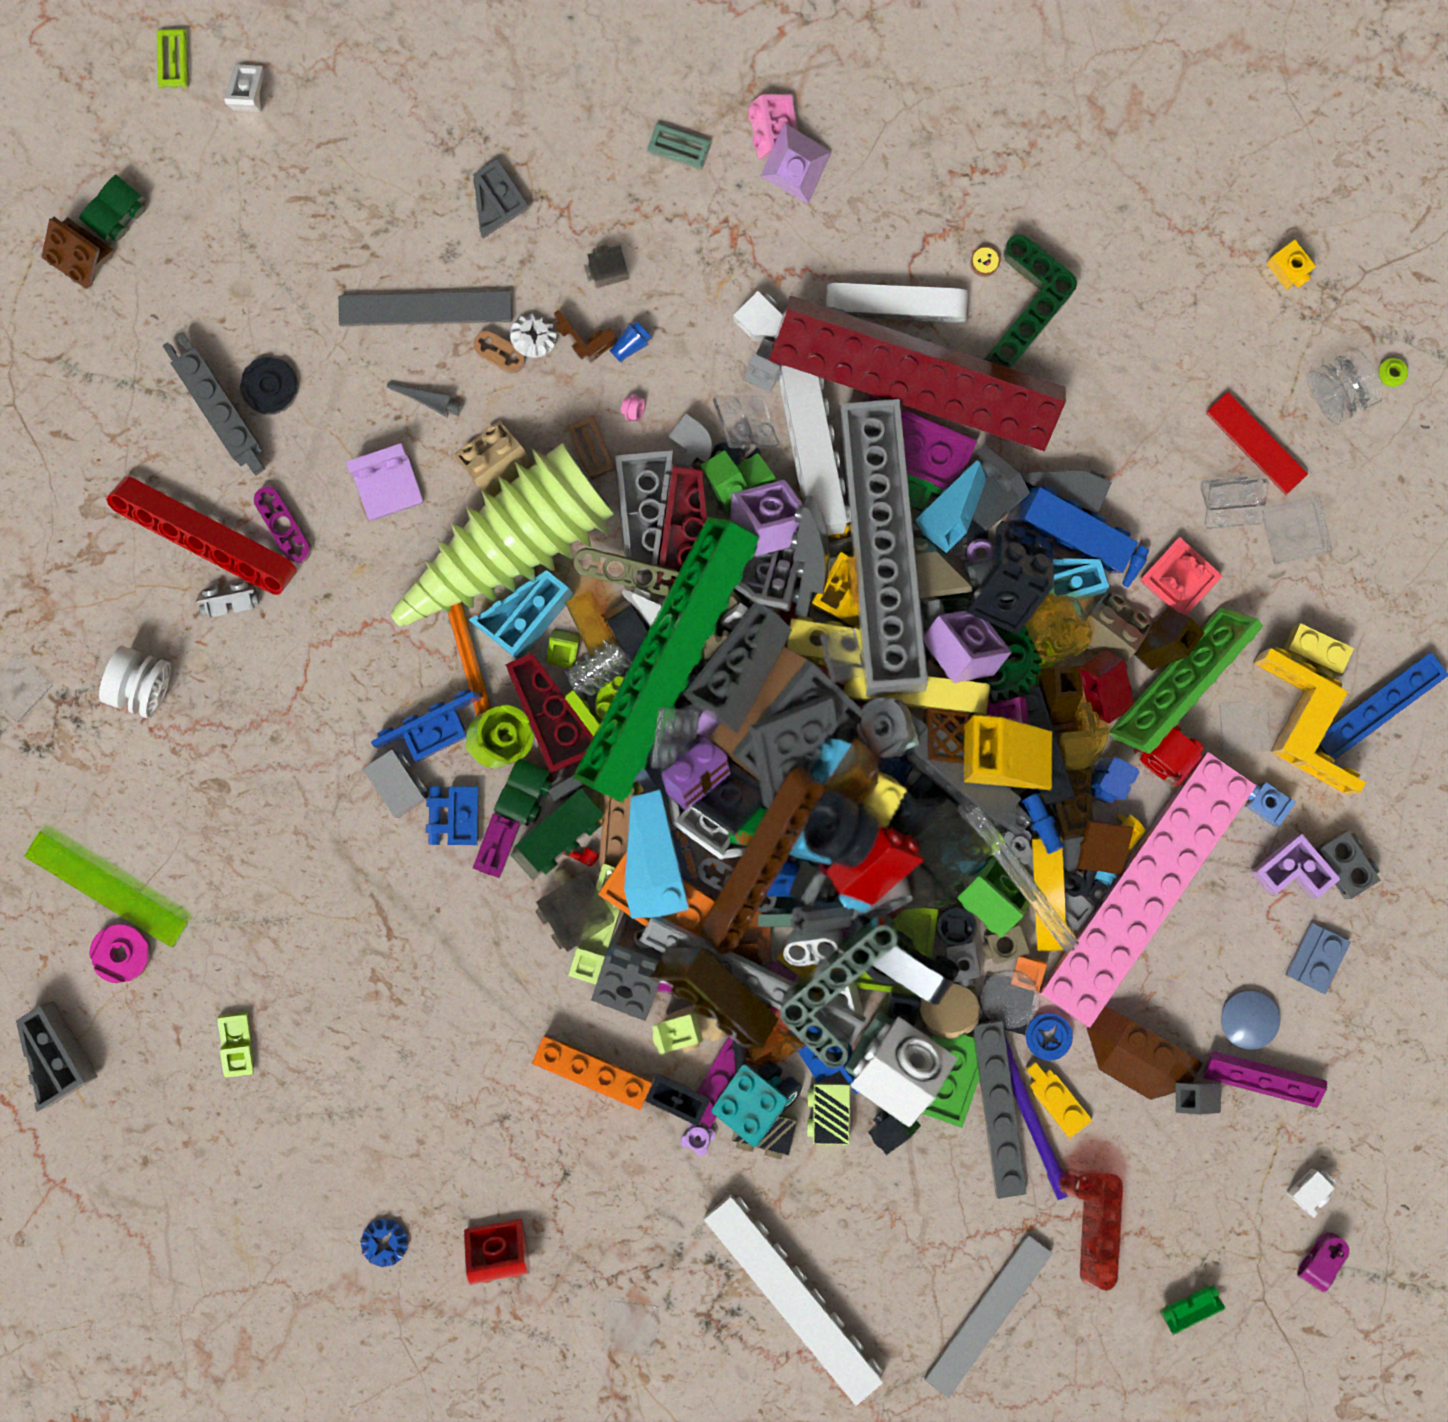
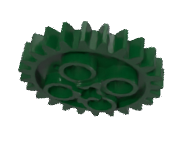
(1014, 675)

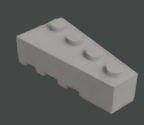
(642, 502)

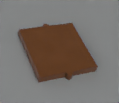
(1104, 847)

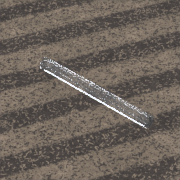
(1022, 879)

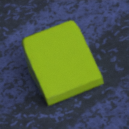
(563, 648)

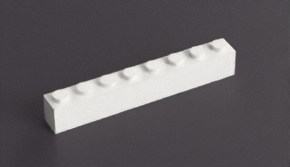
(793, 1299)

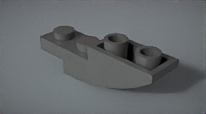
(812, 552)

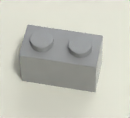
(395, 783)

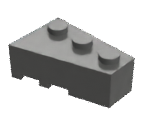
(52, 1055)

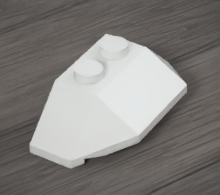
(704, 831)

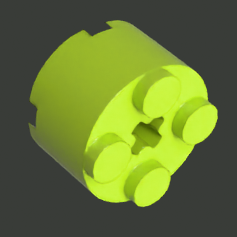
(502, 750)

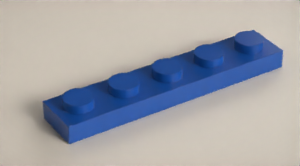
(1382, 705)

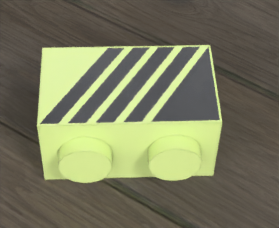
(830, 1113)

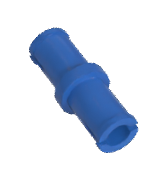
(1043, 823)

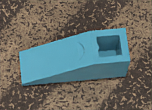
(953, 510)

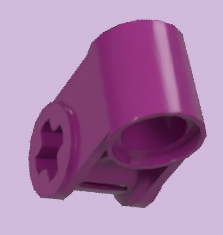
(1322, 1264)

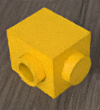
(1291, 266)

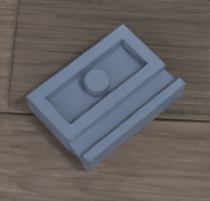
(1317, 958)

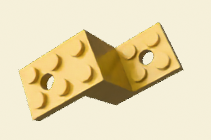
(1309, 720)

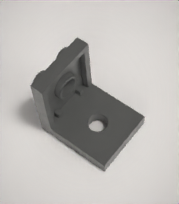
(629, 965)

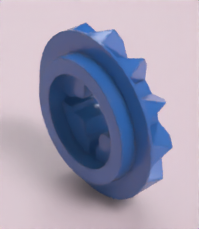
(1062, 1033)
(398, 1242)

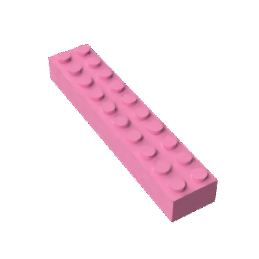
(1147, 889)

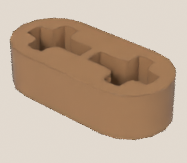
(495, 357)

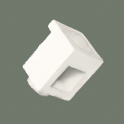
(1312, 1191)

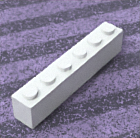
(812, 446)

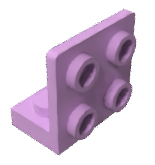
(385, 481)

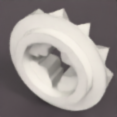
(524, 343)

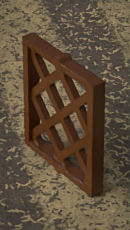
(931, 734)

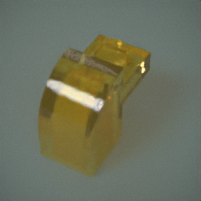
(1084, 746)

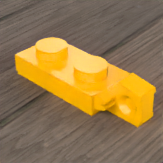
(1058, 1100)

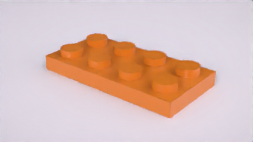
(691, 919)

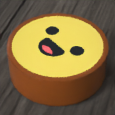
(985, 261)

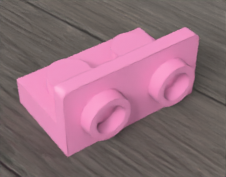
(767, 118)

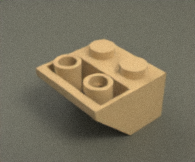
(493, 456)

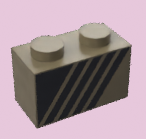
(777, 1139)

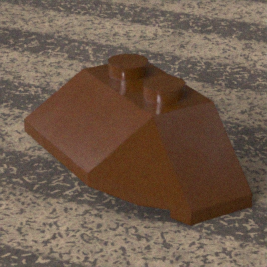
(1139, 1056)

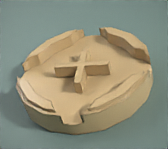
(953, 1015)

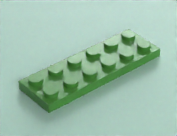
(1185, 681)

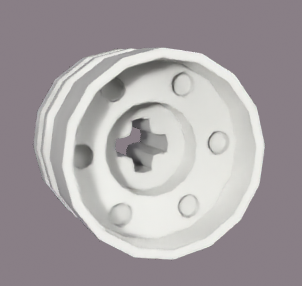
(135, 681)

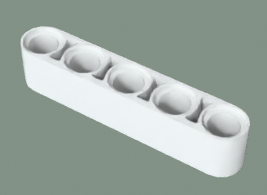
(899, 302)

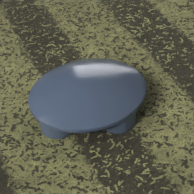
(1250, 1020)

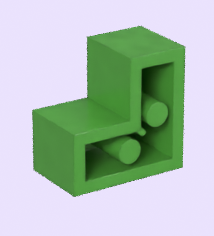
(728, 478)

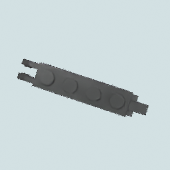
(216, 405)
(996, 801)

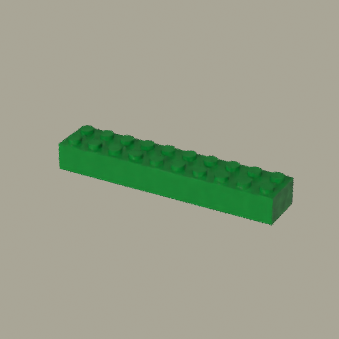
(666, 657)

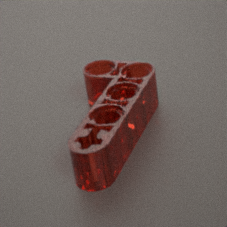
(1097, 1273)

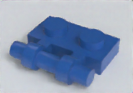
(462, 815)

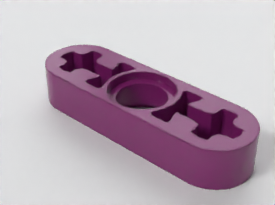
(286, 547)

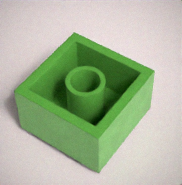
(994, 898)

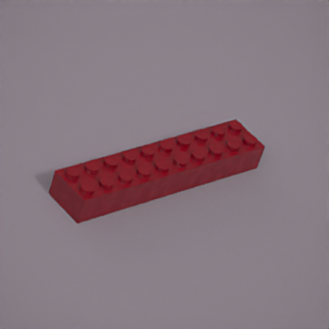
(917, 373)

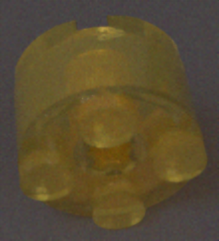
(1059, 628)

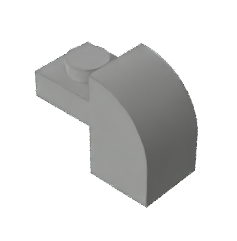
(762, 371)
(693, 440)

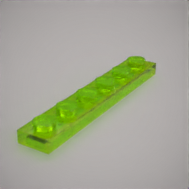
(106, 889)

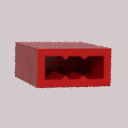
(883, 868)

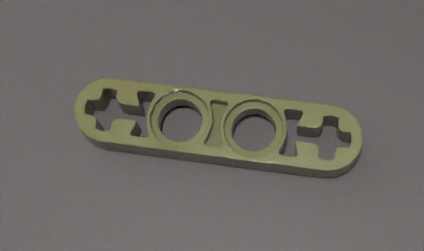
(628, 577)

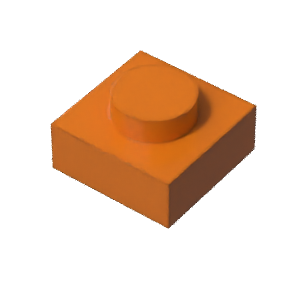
(1032, 967)

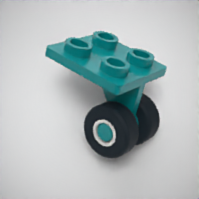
(756, 1100)

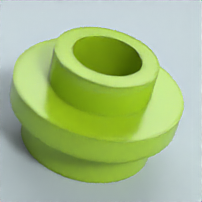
(1385, 376)

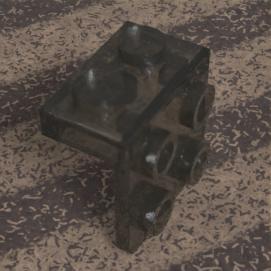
(574, 912)

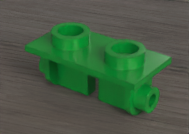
(1192, 1309)

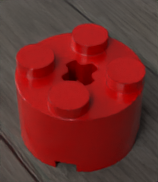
(1173, 757)

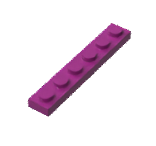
(723, 1068)

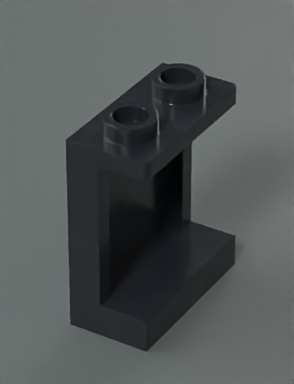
(914, 811)

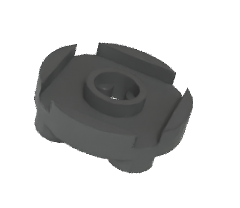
(900, 727)

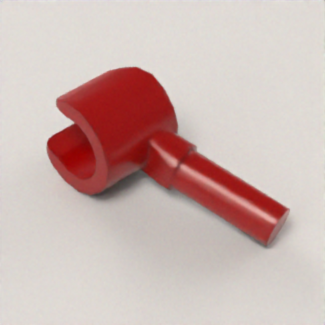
(587, 858)

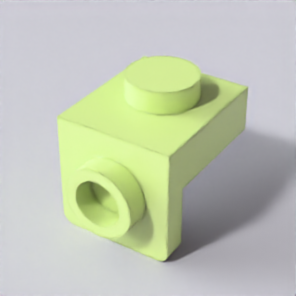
(677, 1033)

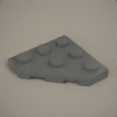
(790, 742)

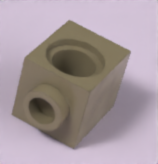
(1017, 948)

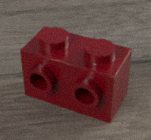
(1107, 685)

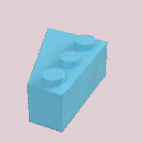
(1079, 578)
(525, 614)

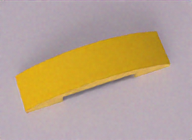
(1050, 879)

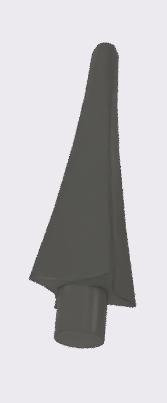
(438, 402)

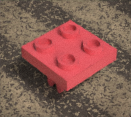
(1181, 577)

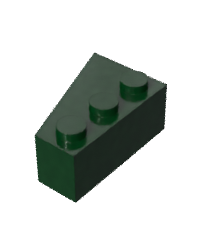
(557, 835)

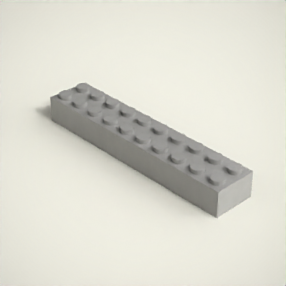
(883, 548)

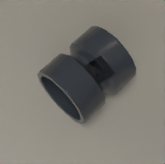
(955, 926)

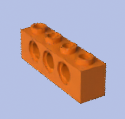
(592, 1072)

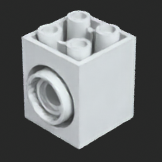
(902, 1071)

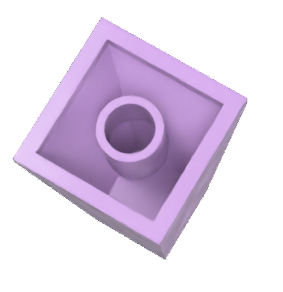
(795, 163)

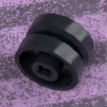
(841, 829)

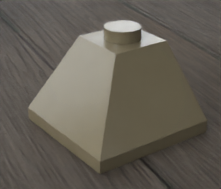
(938, 571)

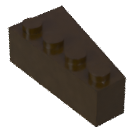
(716, 994)

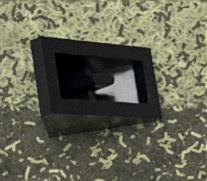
(902, 1006)
(677, 1099)

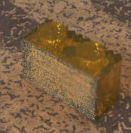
(590, 621)

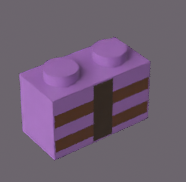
(696, 773)

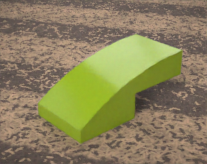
(236, 1044)

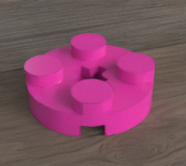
(104, 959)

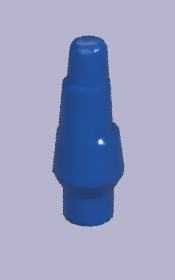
(1136, 563)

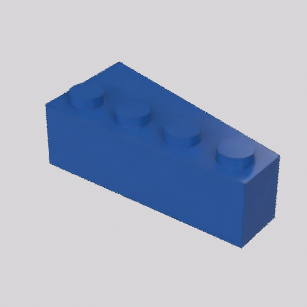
(1074, 528)

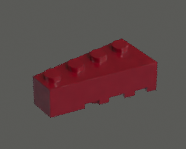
(682, 518)
(553, 720)

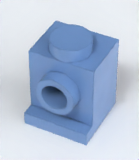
(1273, 815)

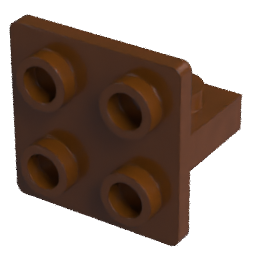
(74, 251)

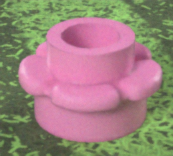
(633, 408)

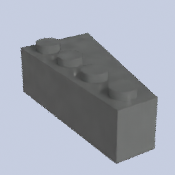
(739, 668)

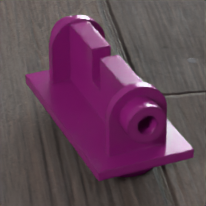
(496, 846)

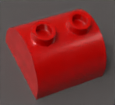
(496, 1252)

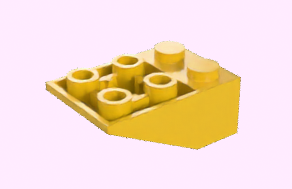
(835, 598)
(1007, 753)

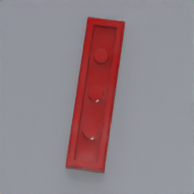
(1256, 443)

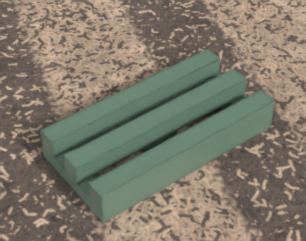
(704, 143)

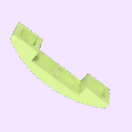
(592, 952)

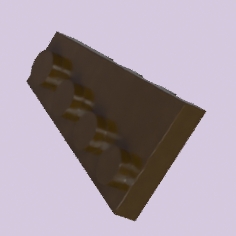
(1074, 813)

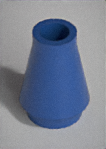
(631, 341)

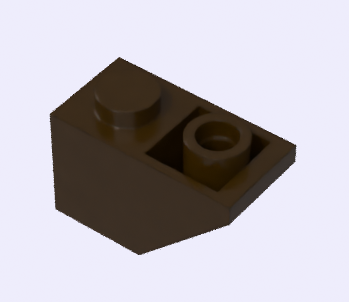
(1169, 640)
(1061, 692)

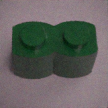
(113, 209)
(523, 792)

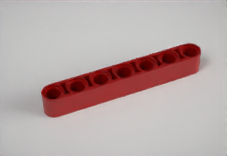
(201, 535)

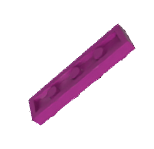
(1265, 1079)

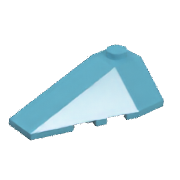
(652, 866)

